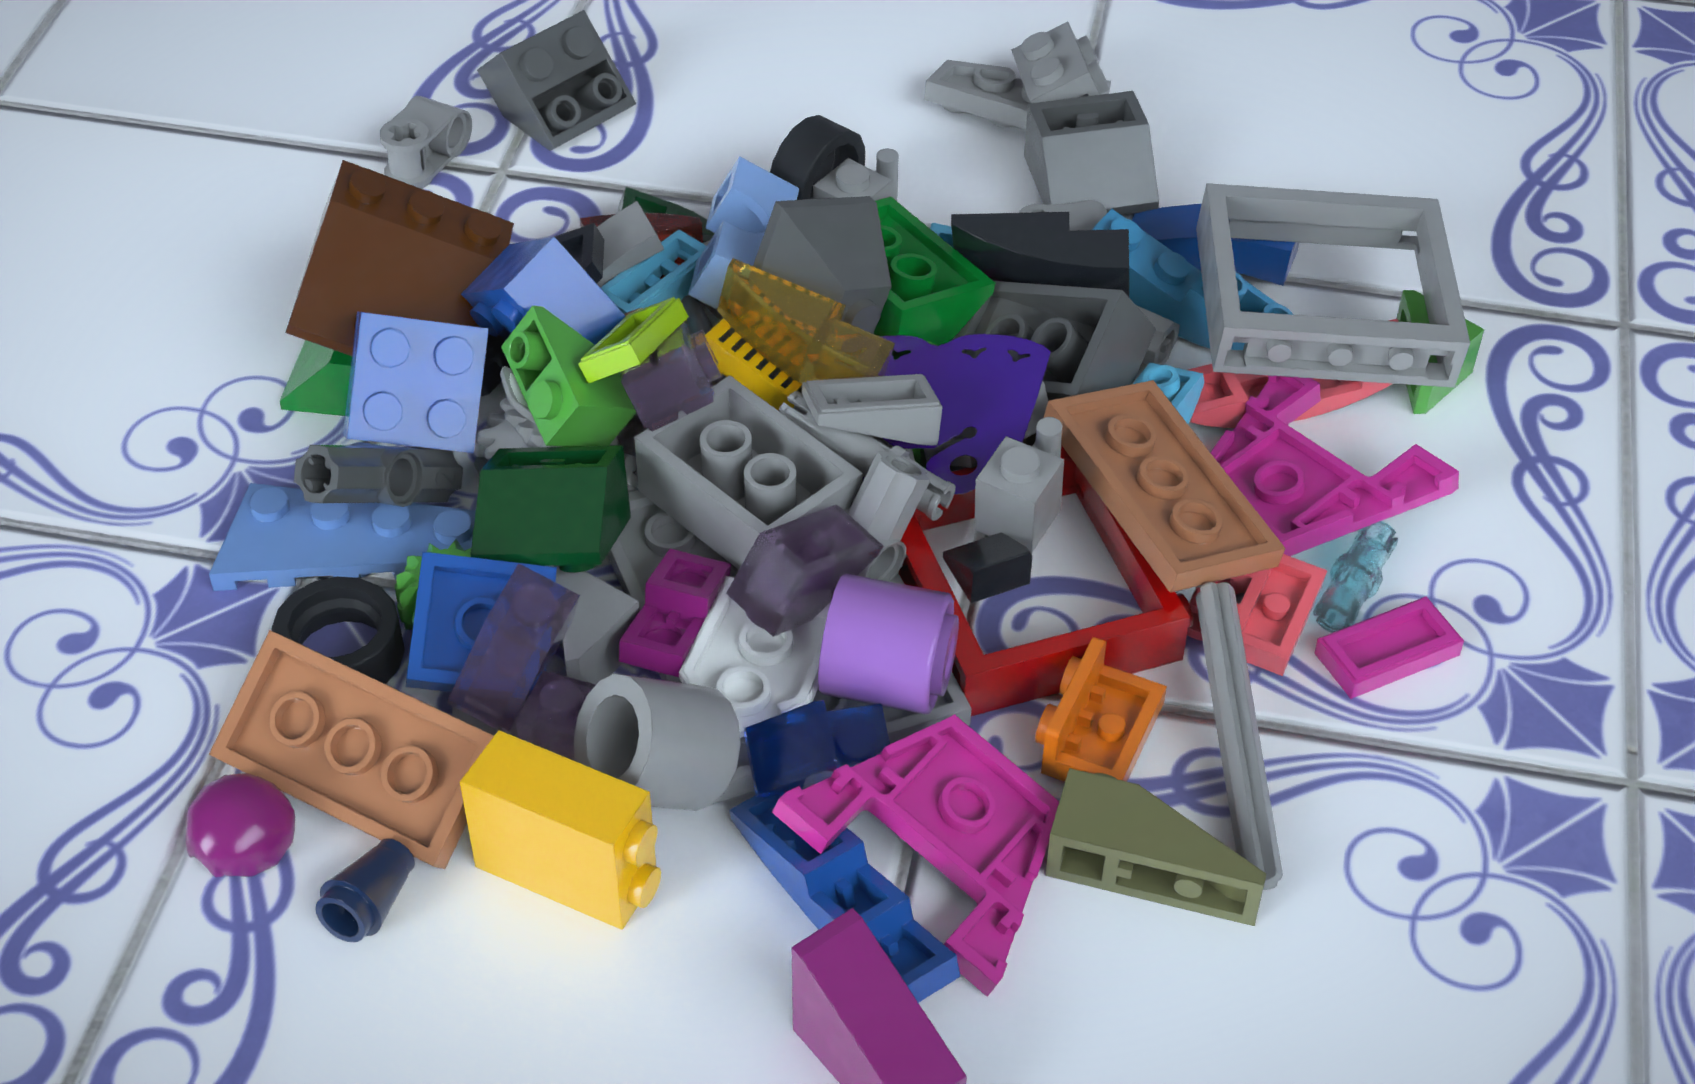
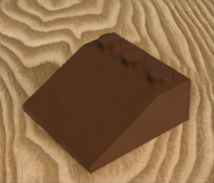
(392, 255)

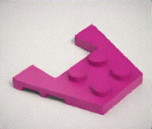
(1305, 489)
(961, 812)

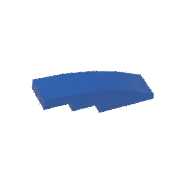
(843, 880)

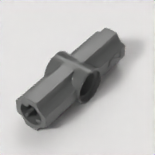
(377, 474)

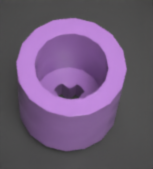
(888, 644)

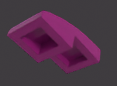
(673, 611)

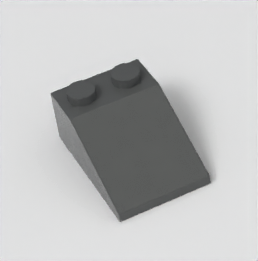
(1092, 333)

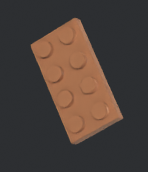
(1164, 486)
(352, 747)

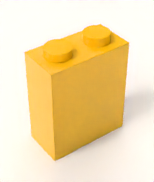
(561, 829)

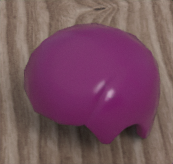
(239, 825)

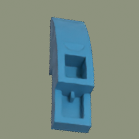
(1173, 287)

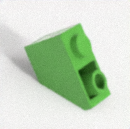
(563, 404)

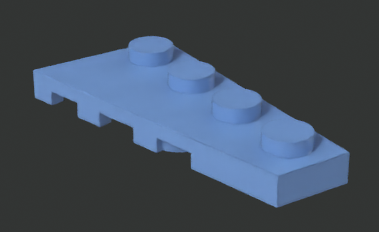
(288, 538)

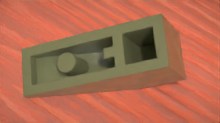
(1140, 847)

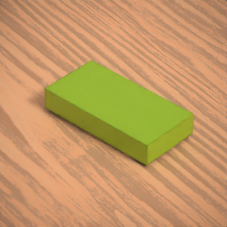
(633, 339)

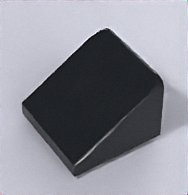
(989, 566)

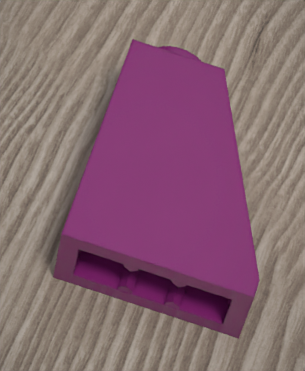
(861, 1012)

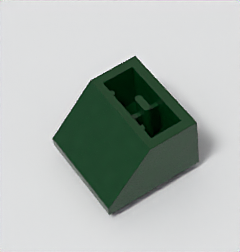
(551, 506)

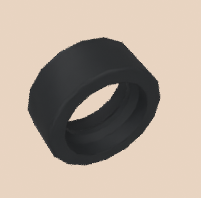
(815, 150)
(347, 600)

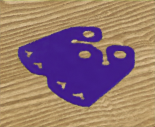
(976, 393)

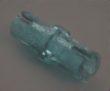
(1355, 577)

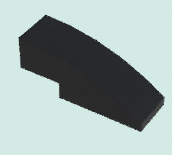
(1043, 250)

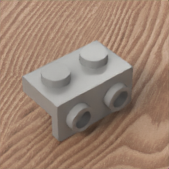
(1059, 66)

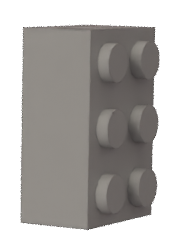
(739, 471)

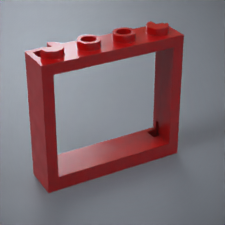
(1038, 667)

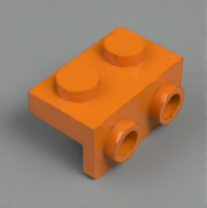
(1099, 718)

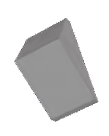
(597, 626)

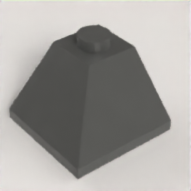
(831, 250)

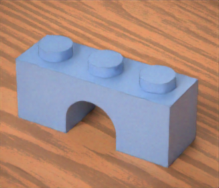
(739, 223)

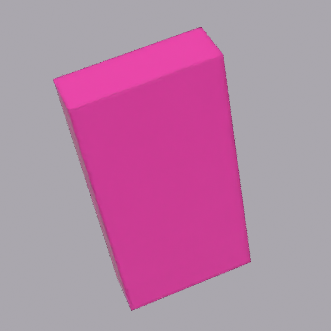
(1388, 647)

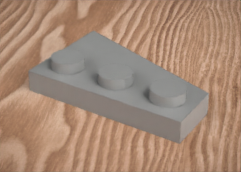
(982, 91)

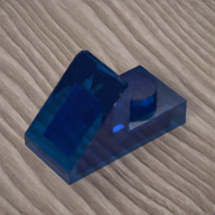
(812, 743)

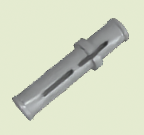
(861, 450)

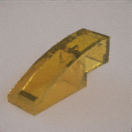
(798, 327)

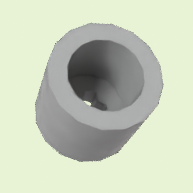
(661, 738)

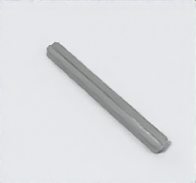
(1238, 730)

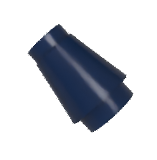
(364, 891)

